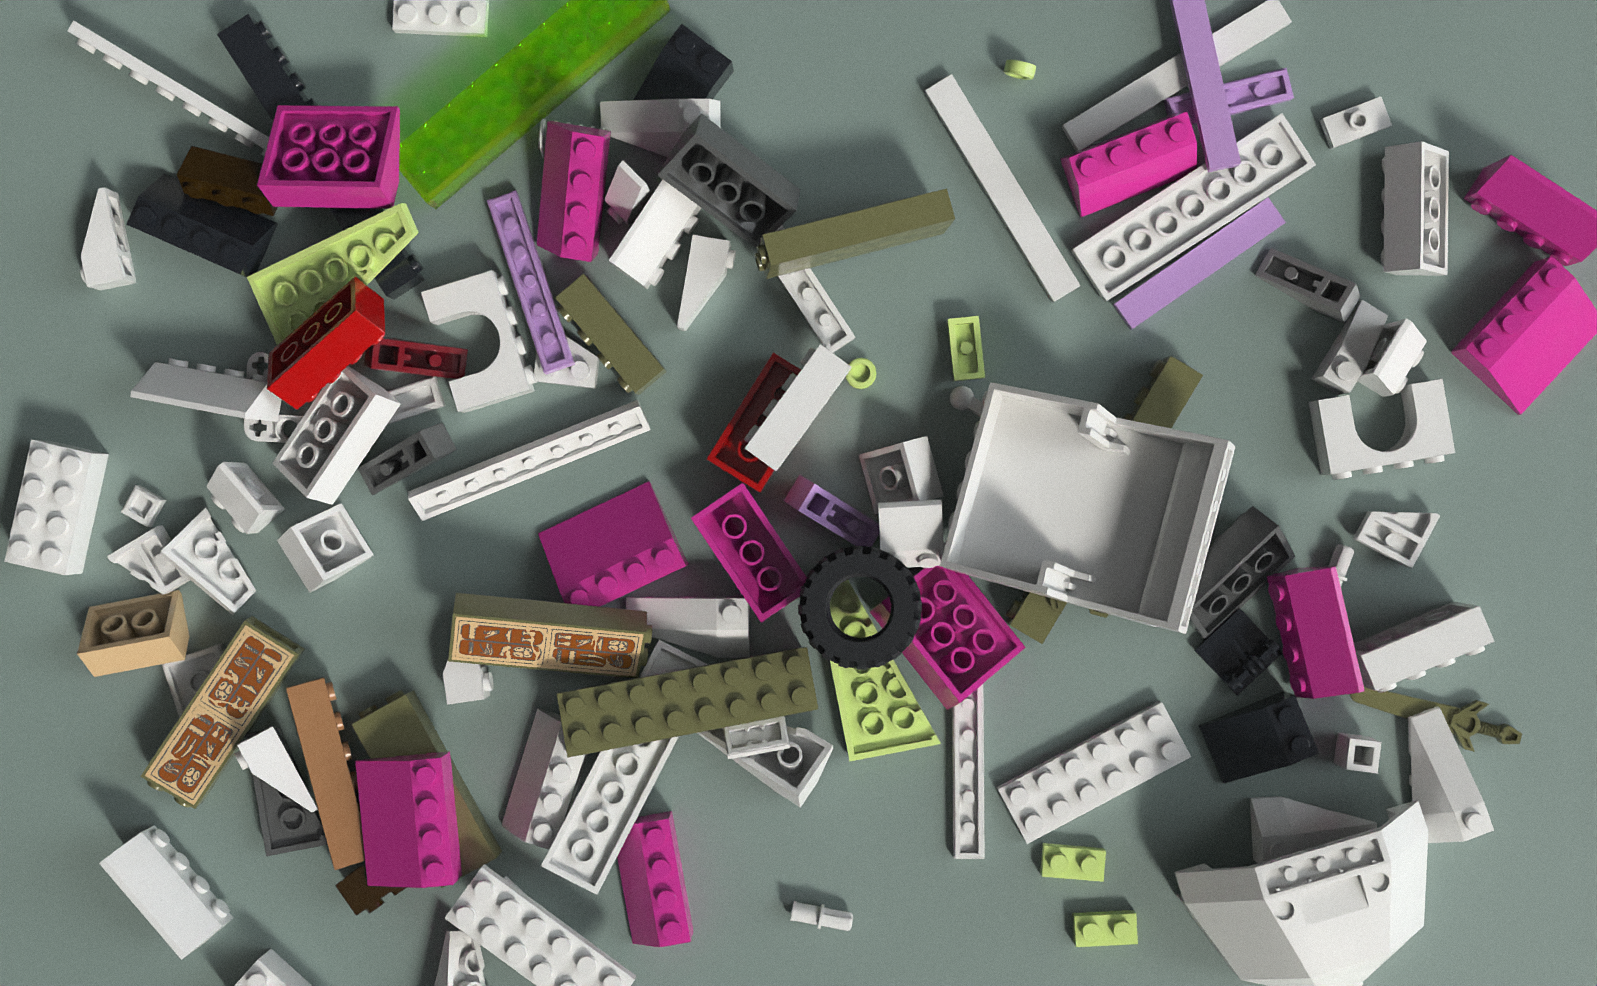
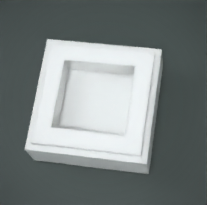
(143, 506)

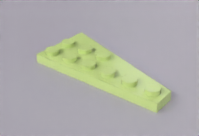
(307, 280)
(874, 703)

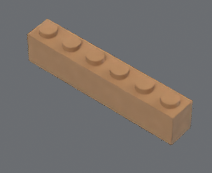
(328, 769)

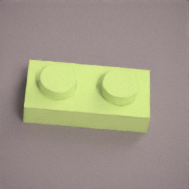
(965, 348)
(1073, 862)
(1105, 928)

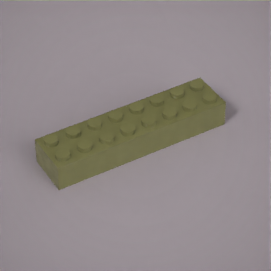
(686, 701)

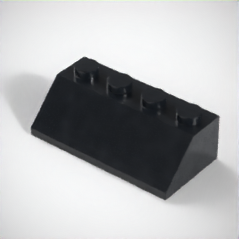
(202, 226)

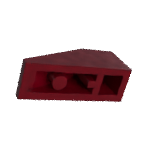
(417, 358)

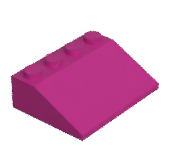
(332, 157)
(1530, 334)
(612, 548)
(958, 636)
(409, 820)

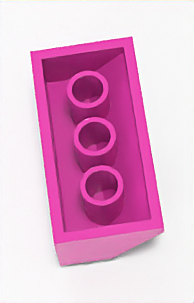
(1131, 163)
(573, 190)
(1535, 210)
(751, 552)
(1315, 632)
(655, 883)

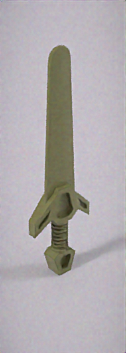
(1461, 721)

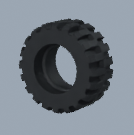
(817, 618)

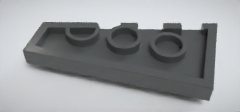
(283, 821)

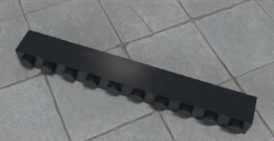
(275, 85)

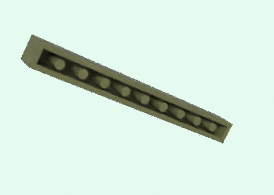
(1155, 405)

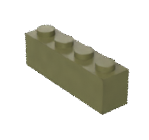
(610, 334)

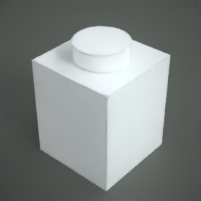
(1357, 752)

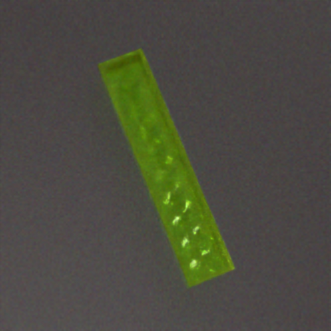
(520, 92)

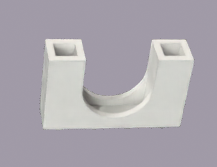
(509, 373)
(1425, 433)

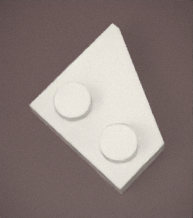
(581, 374)
(1397, 534)
(146, 563)

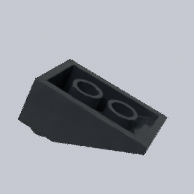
(686, 70)
(1259, 738)

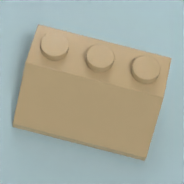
(134, 634)

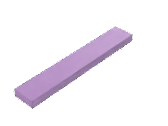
(1205, 84)
(1199, 263)
(531, 282)

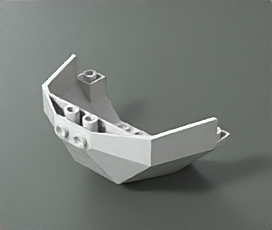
(1320, 911)

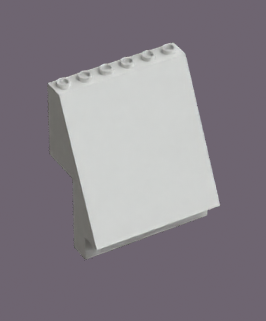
(1087, 506)

